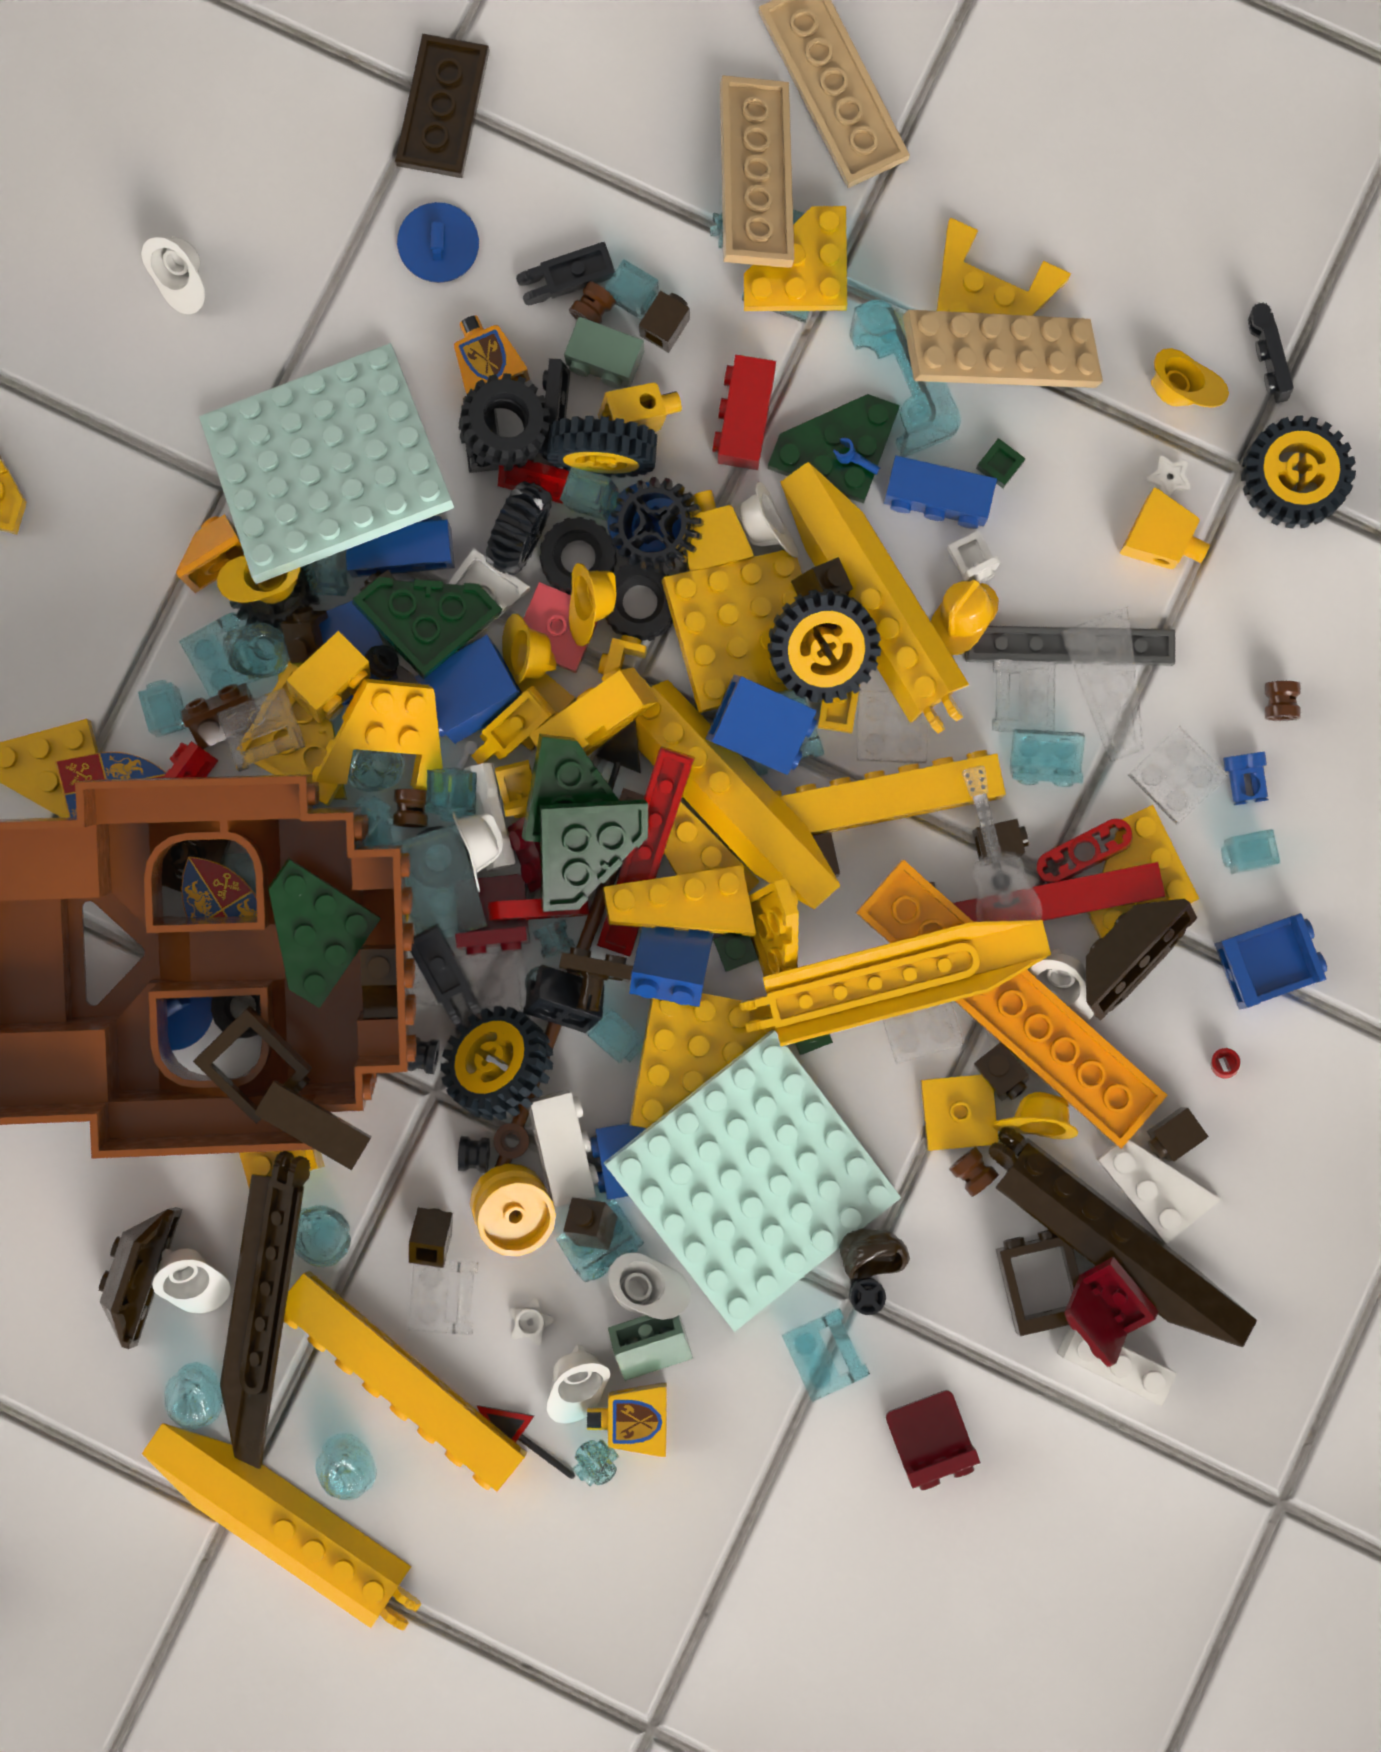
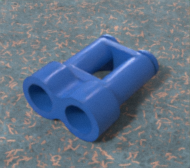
(1244, 764)

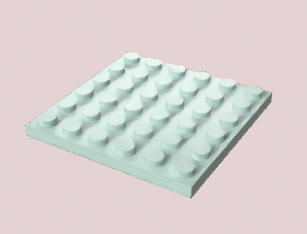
(324, 463)
(752, 1180)

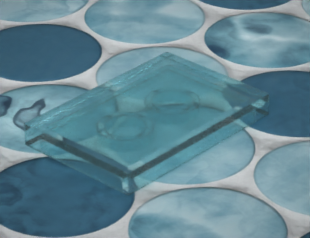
(442, 883)

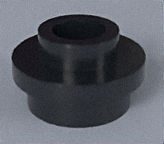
(382, 661)

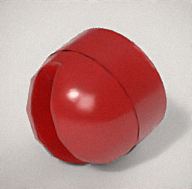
(1231, 1061)

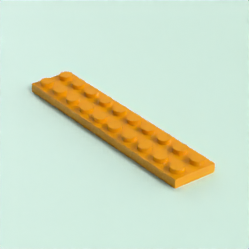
(1026, 1017)

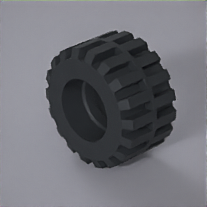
(511, 396)

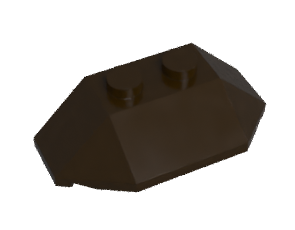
(1133, 950)
(128, 1284)

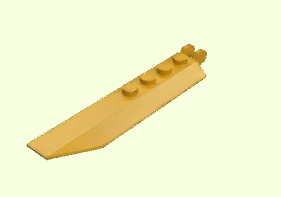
(912, 652)
(736, 799)
(897, 978)
(284, 1524)

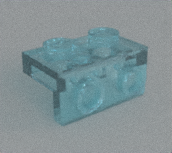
(1047, 757)

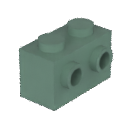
(603, 353)
(649, 1345)

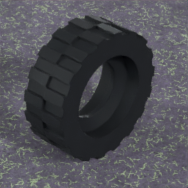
(567, 532)
(644, 628)

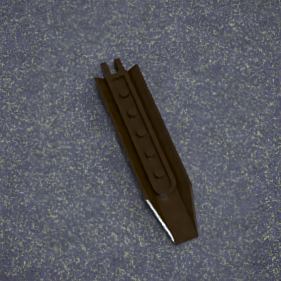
(1104, 1231)
(261, 1303)

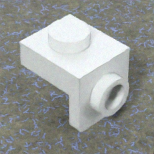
(973, 558)

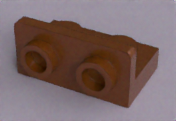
(202, 715)

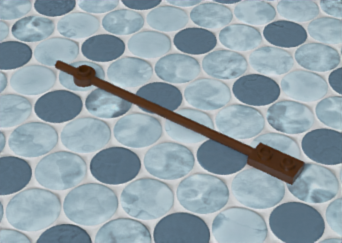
(552, 1030)

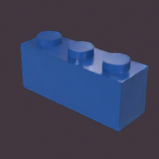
(940, 492)
(410, 549)

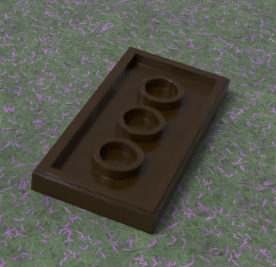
(442, 105)

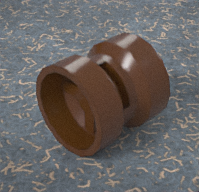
(592, 303)
(1282, 700)
(410, 808)
(973, 1171)

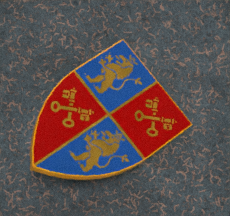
(101, 767)
(215, 891)

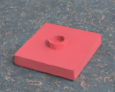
(550, 615)

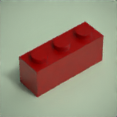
(744, 412)

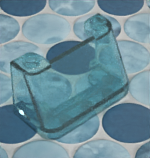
(931, 411)

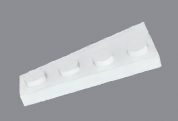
(501, 587)

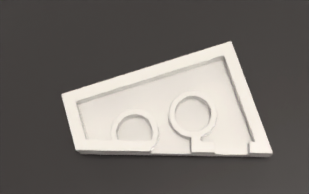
(1156, 1190)

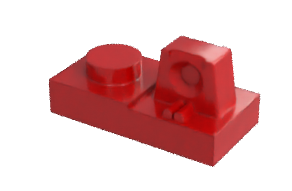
(547, 476)
(190, 762)

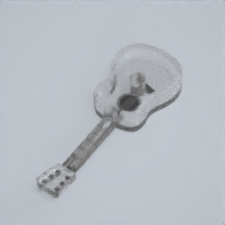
(1000, 875)

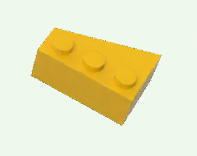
(601, 710)

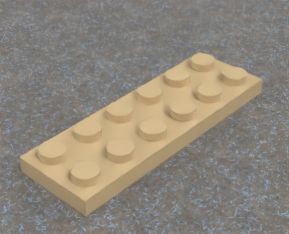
(835, 87)
(756, 172)
(1001, 349)

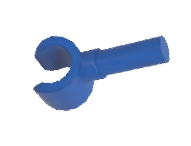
(853, 456)

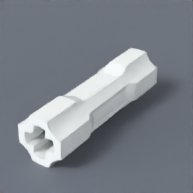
(488, 802)

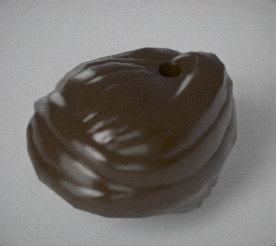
(872, 1253)

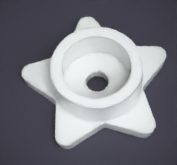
(1166, 467)
(533, 1331)

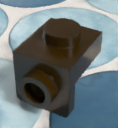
(303, 633)
(1003, 1072)

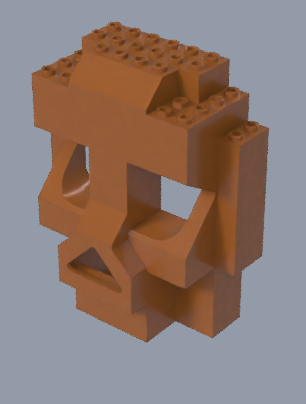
(116, 1056)

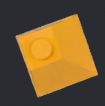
(209, 552)

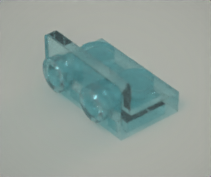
(594, 1262)

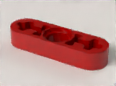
(1087, 837)
(528, 910)

